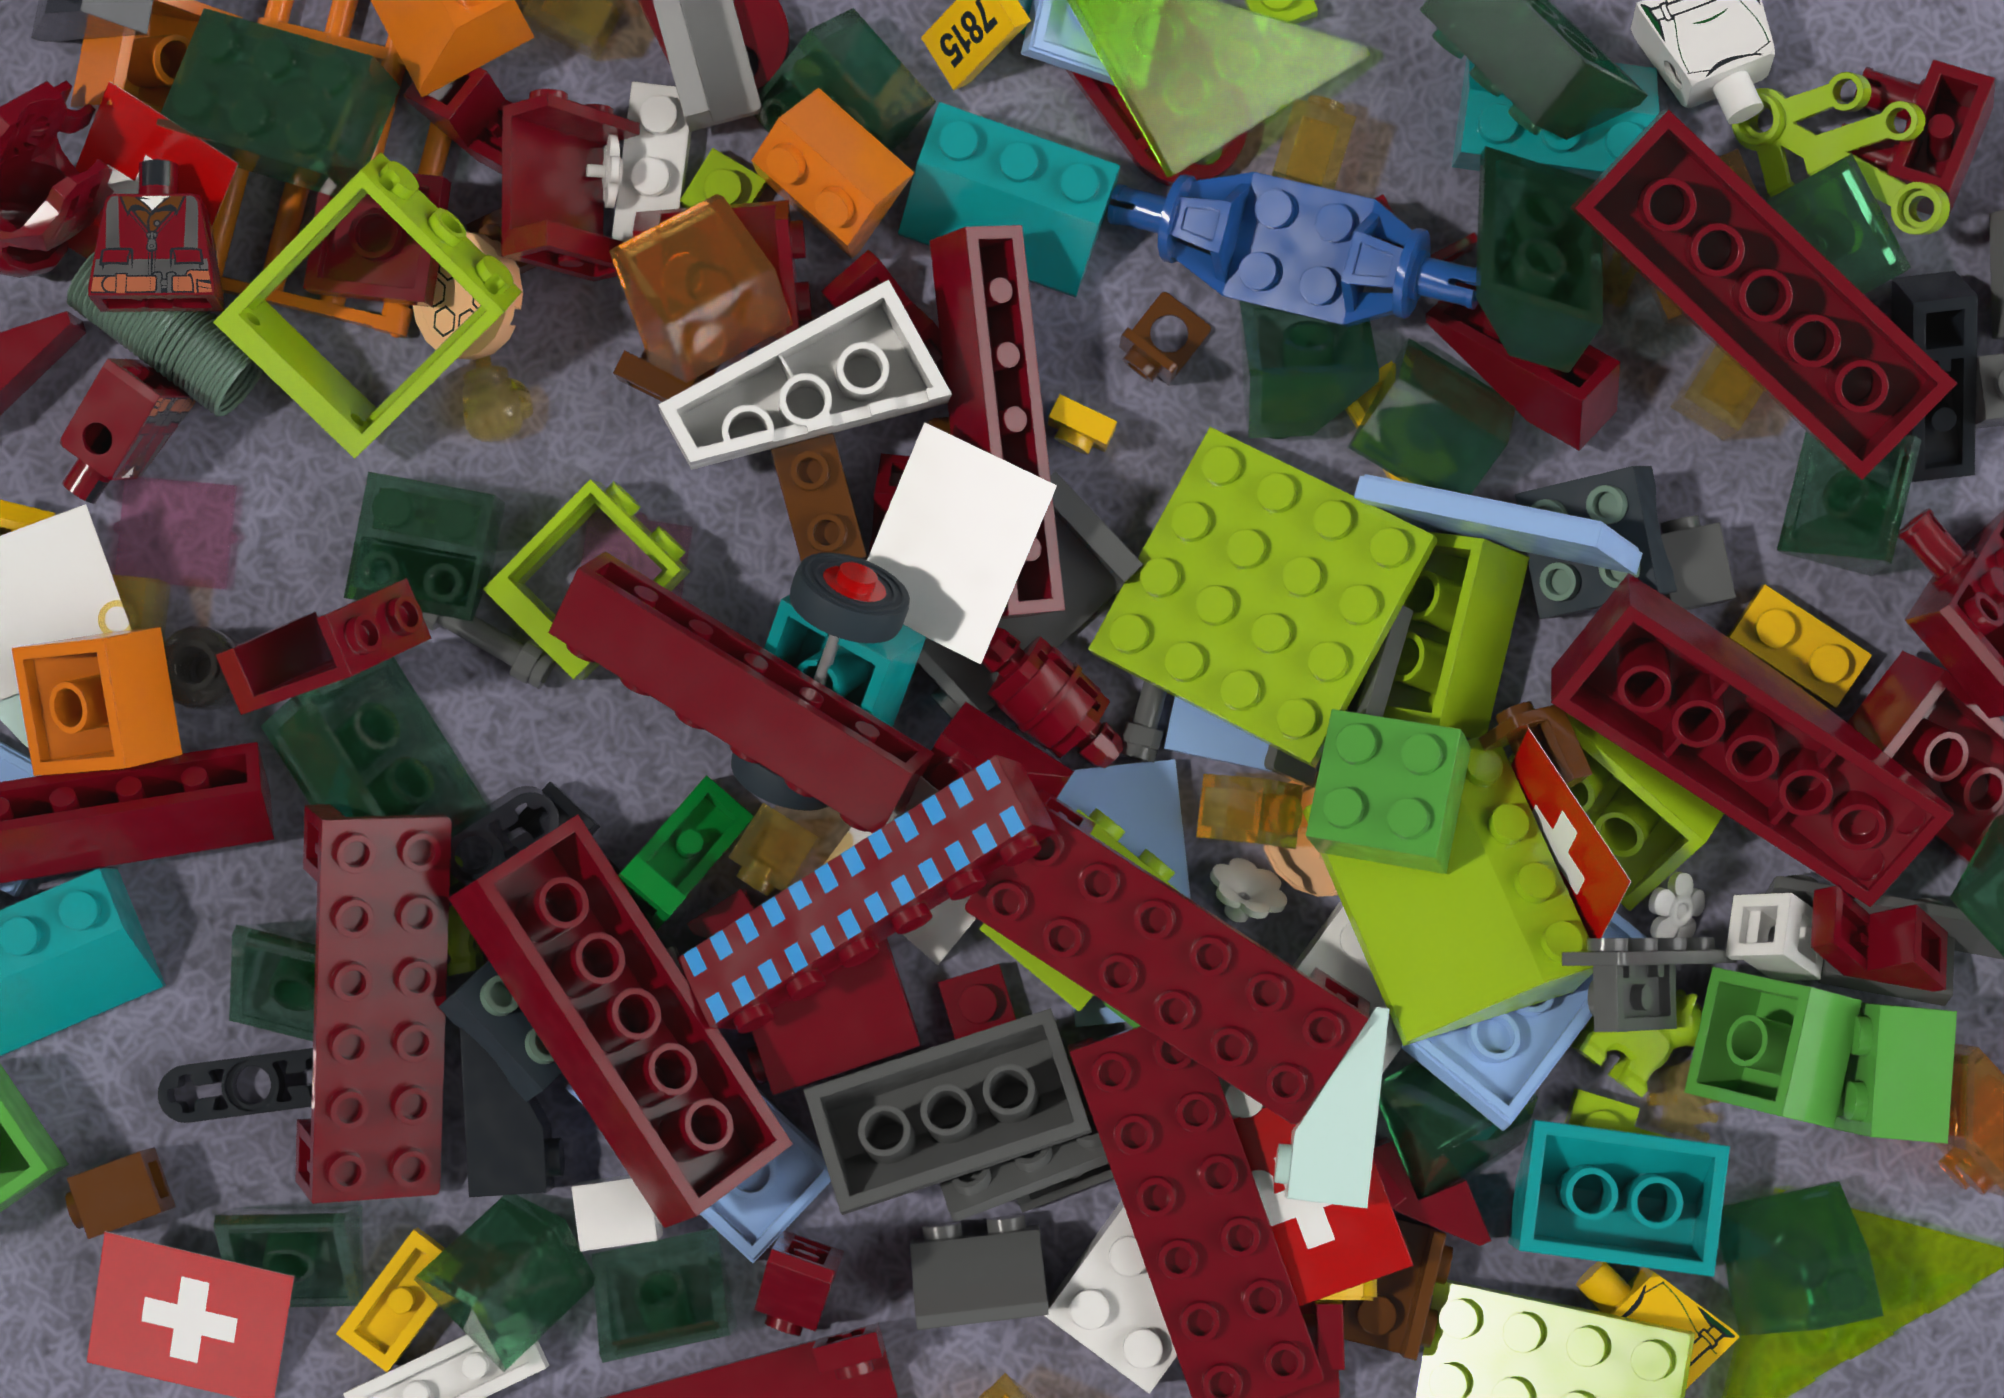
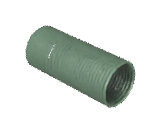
(209, 363)

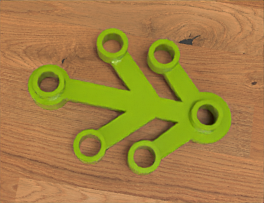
(1837, 143)

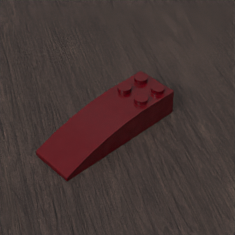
(1745, 740)

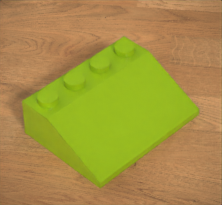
(1470, 938)

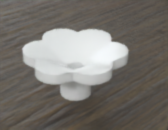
(1247, 890)

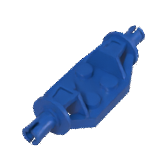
(1295, 247)

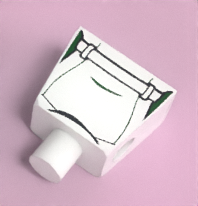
(1708, 50)

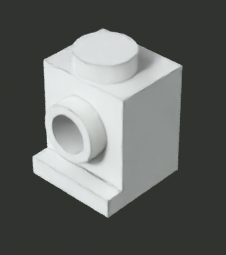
(1774, 936)

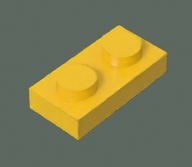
(1799, 646)
(394, 1305)

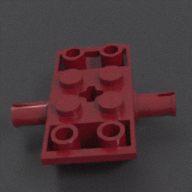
(1962, 605)

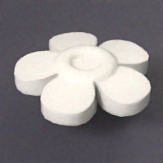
(610, 171)
(1676, 907)

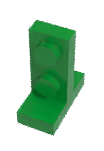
(683, 850)

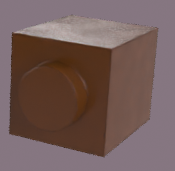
(118, 1193)

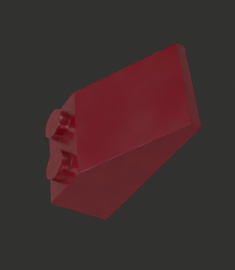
(1943, 741)

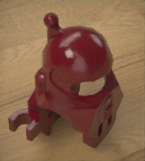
(40, 189)

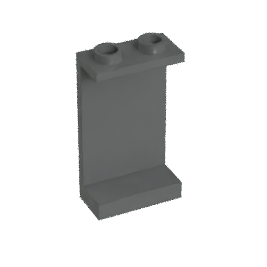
(1092, 572)

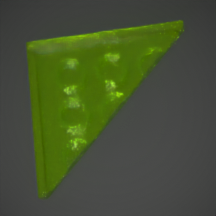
(1206, 68)
(1914, 1276)

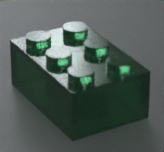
(280, 101)

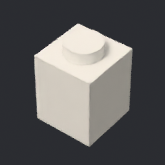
(613, 1214)

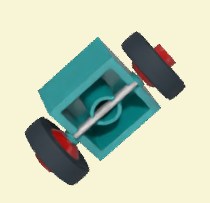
(850, 636)

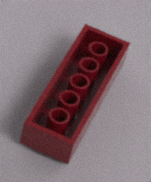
(1763, 294)
(621, 1022)

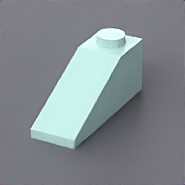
(1336, 1136)

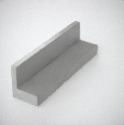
(708, 61)

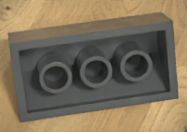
(947, 1111)

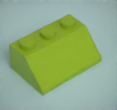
(1458, 634)
(1639, 813)

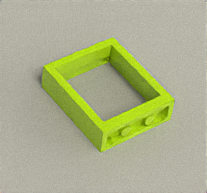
(310, 376)

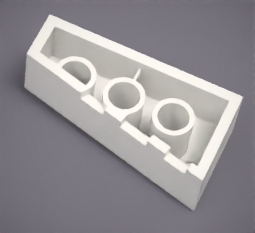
(816, 381)

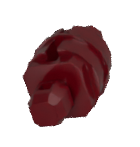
(1051, 699)

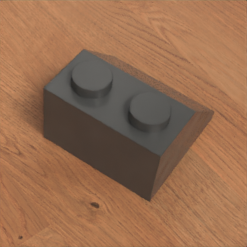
(978, 1273)

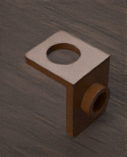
(1145, 357)

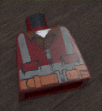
(155, 249)
(121, 426)

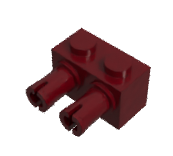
(1955, 113)

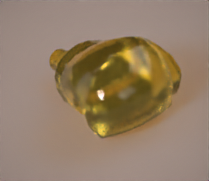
(494, 402)

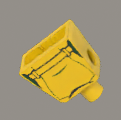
(1657, 1301)

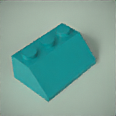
(1486, 122)
(1002, 176)
(70, 957)
(1620, 1197)

